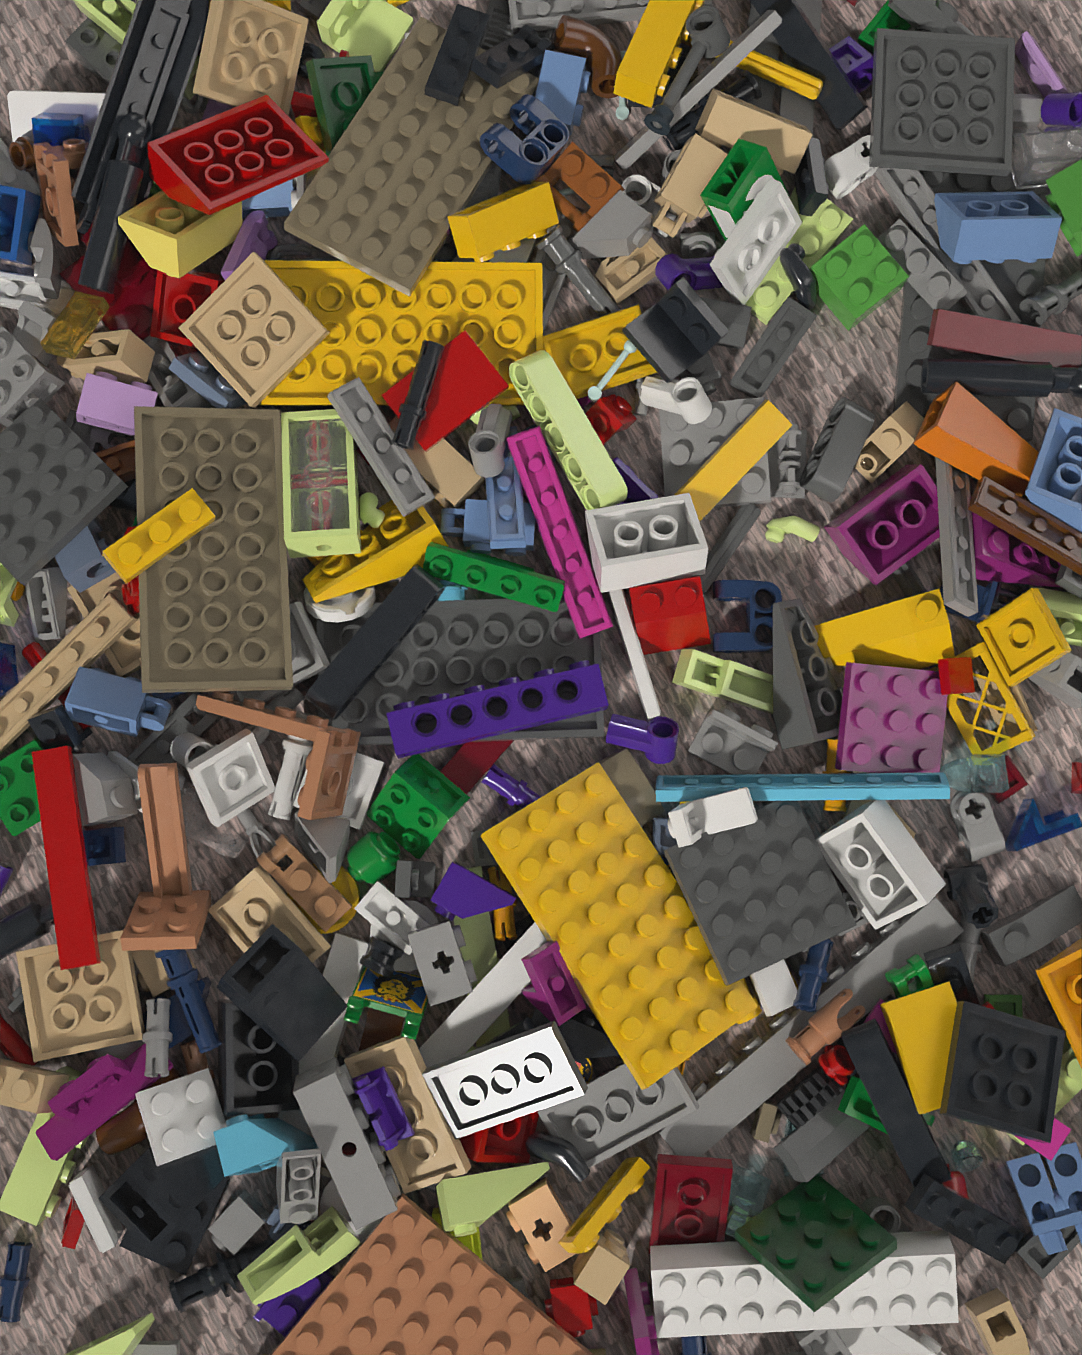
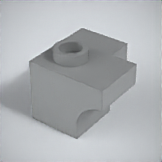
(32, 328)

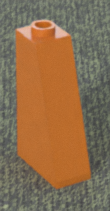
(975, 440)

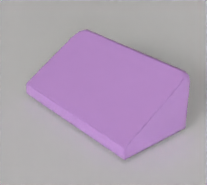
(1038, 66)

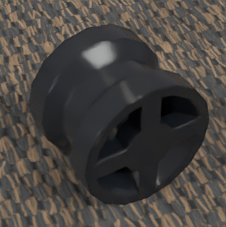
(381, 956)

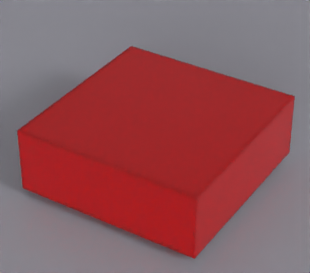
(956, 675)

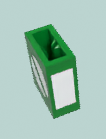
(737, 184)

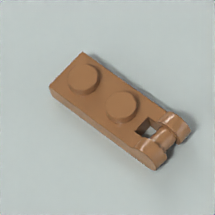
(305, 883)

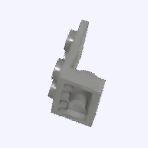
(22, 379)
(731, 744)

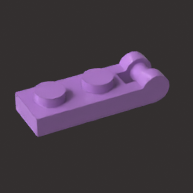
(251, 238)

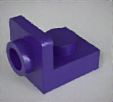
(855, 62)

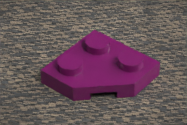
(642, 1326)

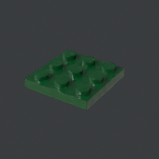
(815, 1241)

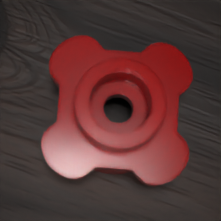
(837, 1063)

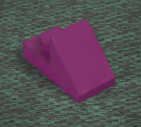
(552, 984)

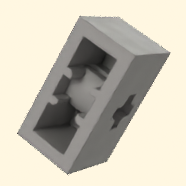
(440, 983)

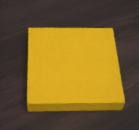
(1023, 637)

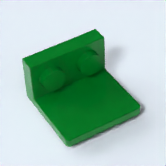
(18, 789)
(416, 805)

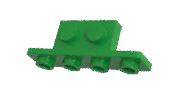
(494, 576)

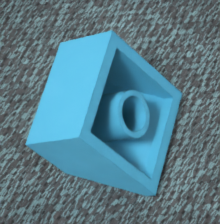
(257, 1143)

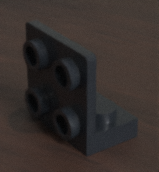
(675, 331)

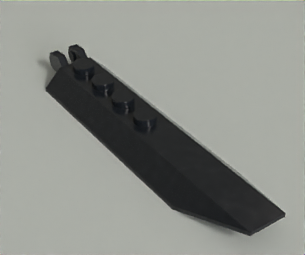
(145, 80)

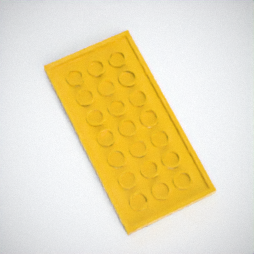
(381, 330)
(618, 923)

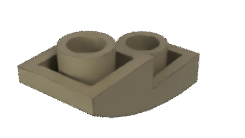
(632, 785)

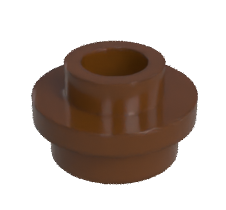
(22, 154)

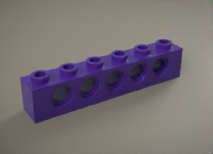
(583, 676)

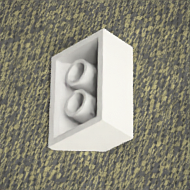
(646, 542)
(879, 863)

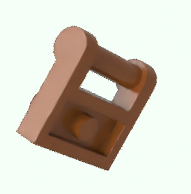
(585, 179)

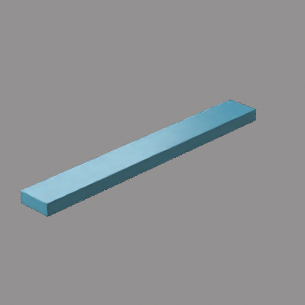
(807, 786)

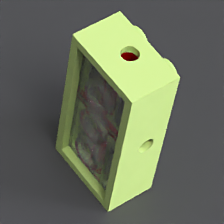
(319, 485)

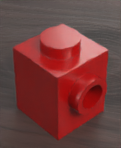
(571, 1306)

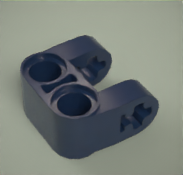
(537, 152)
(755, 615)

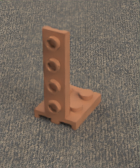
(57, 185)
(327, 763)
(174, 911)

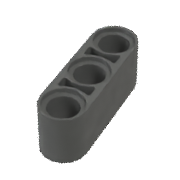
(837, 449)

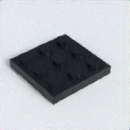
(1003, 1072)

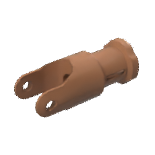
(825, 1027)

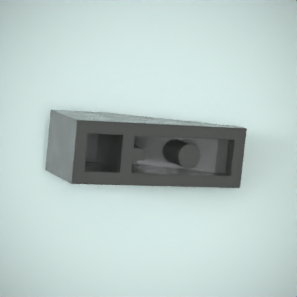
(1033, 927)

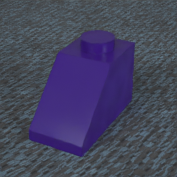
(468, 894)

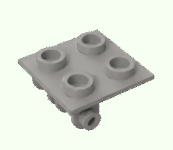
(787, 464)

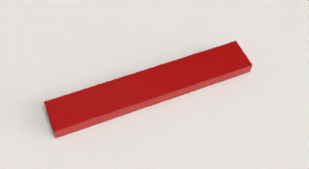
(66, 858)

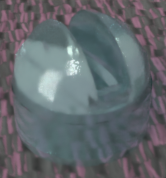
(965, 1156)

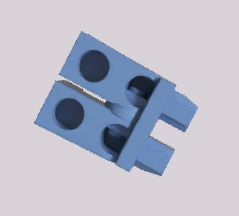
(1049, 1207)

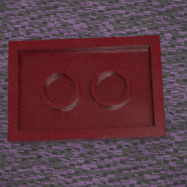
(128, 306)
(690, 1200)

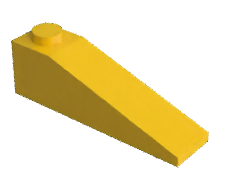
(384, 555)
(896, 634)

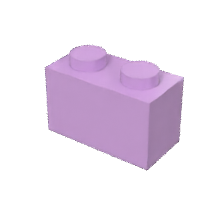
(112, 403)

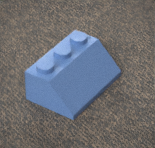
(996, 226)
(1057, 472)

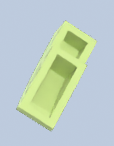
(724, 679)
(299, 1257)

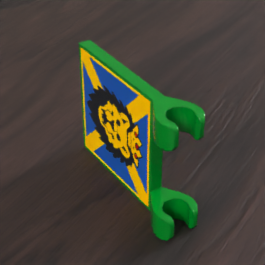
(397, 995)

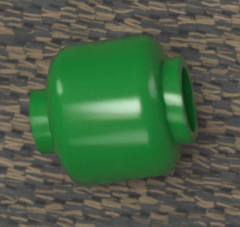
(373, 857)

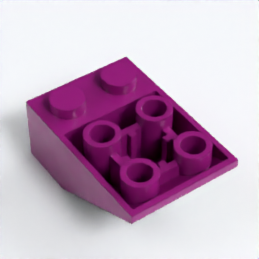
(1009, 559)

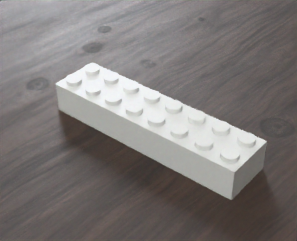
(728, 1291)

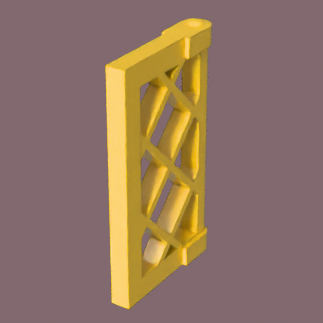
(1011, 707)

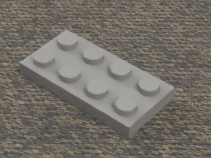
(618, 1112)

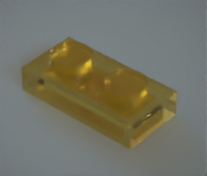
(74, 325)

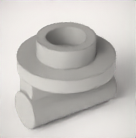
(697, 244)

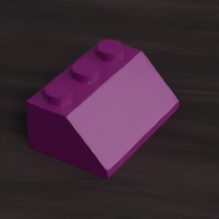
(889, 523)

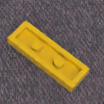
(158, 535)
(604, 1206)

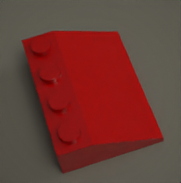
(232, 156)

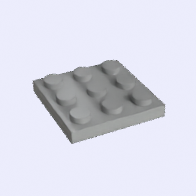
(691, 445)

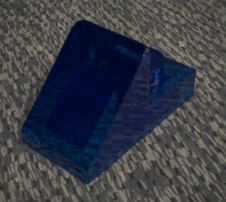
(1030, 829)

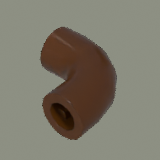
(588, 41)
(127, 1126)

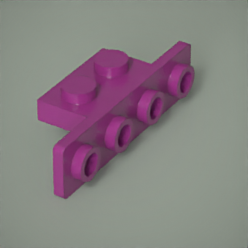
(93, 1099)

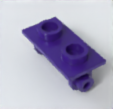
(383, 1107)

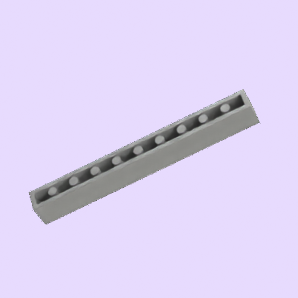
(769, 1060)

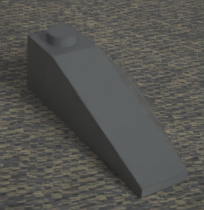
(804, 690)

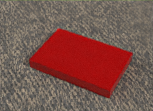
(460, 390)

